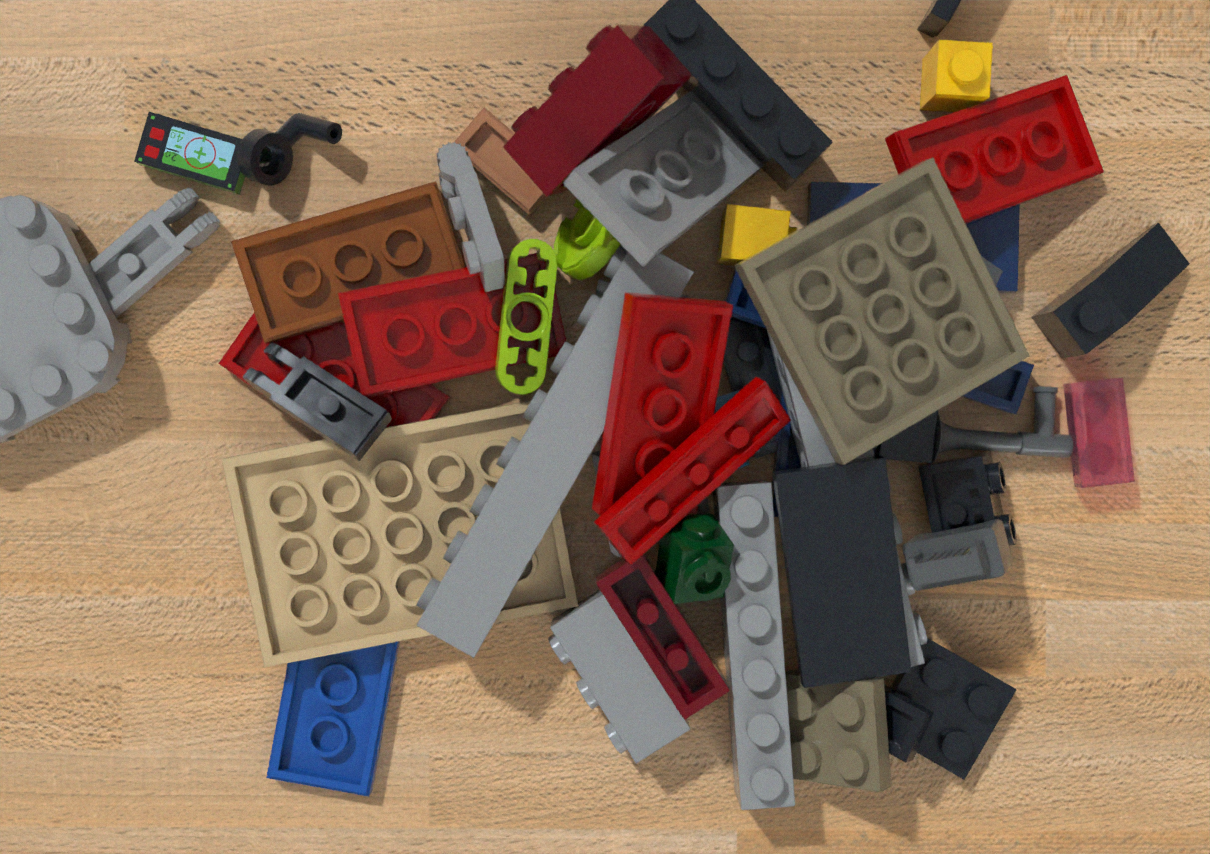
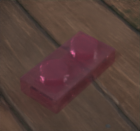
(1099, 432)

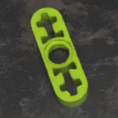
(542, 278)

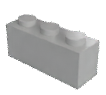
(616, 678)

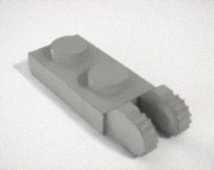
(471, 213)
(150, 251)

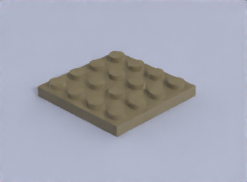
(883, 311)

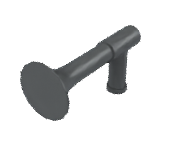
(1036, 443)

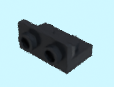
(965, 493)

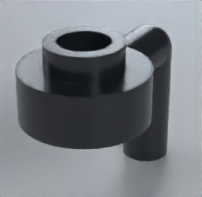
(276, 147)

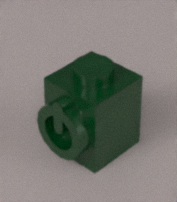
(695, 559)

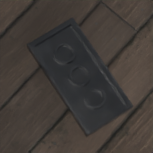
(842, 571)

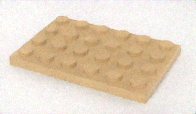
(350, 545)

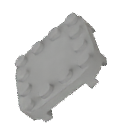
(53, 318)

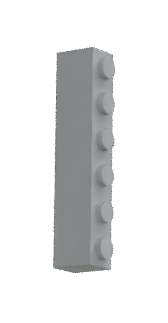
(755, 649)

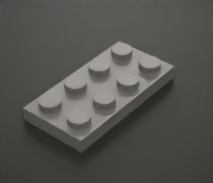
(663, 176)

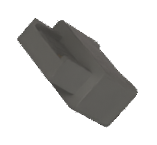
(957, 555)

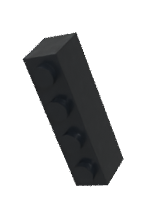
(740, 92)

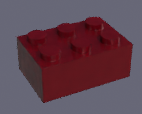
(595, 104)

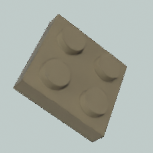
(839, 733)

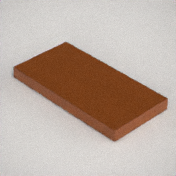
(303, 266)

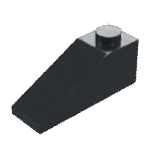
(1111, 293)

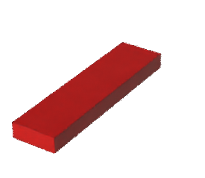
(693, 470)

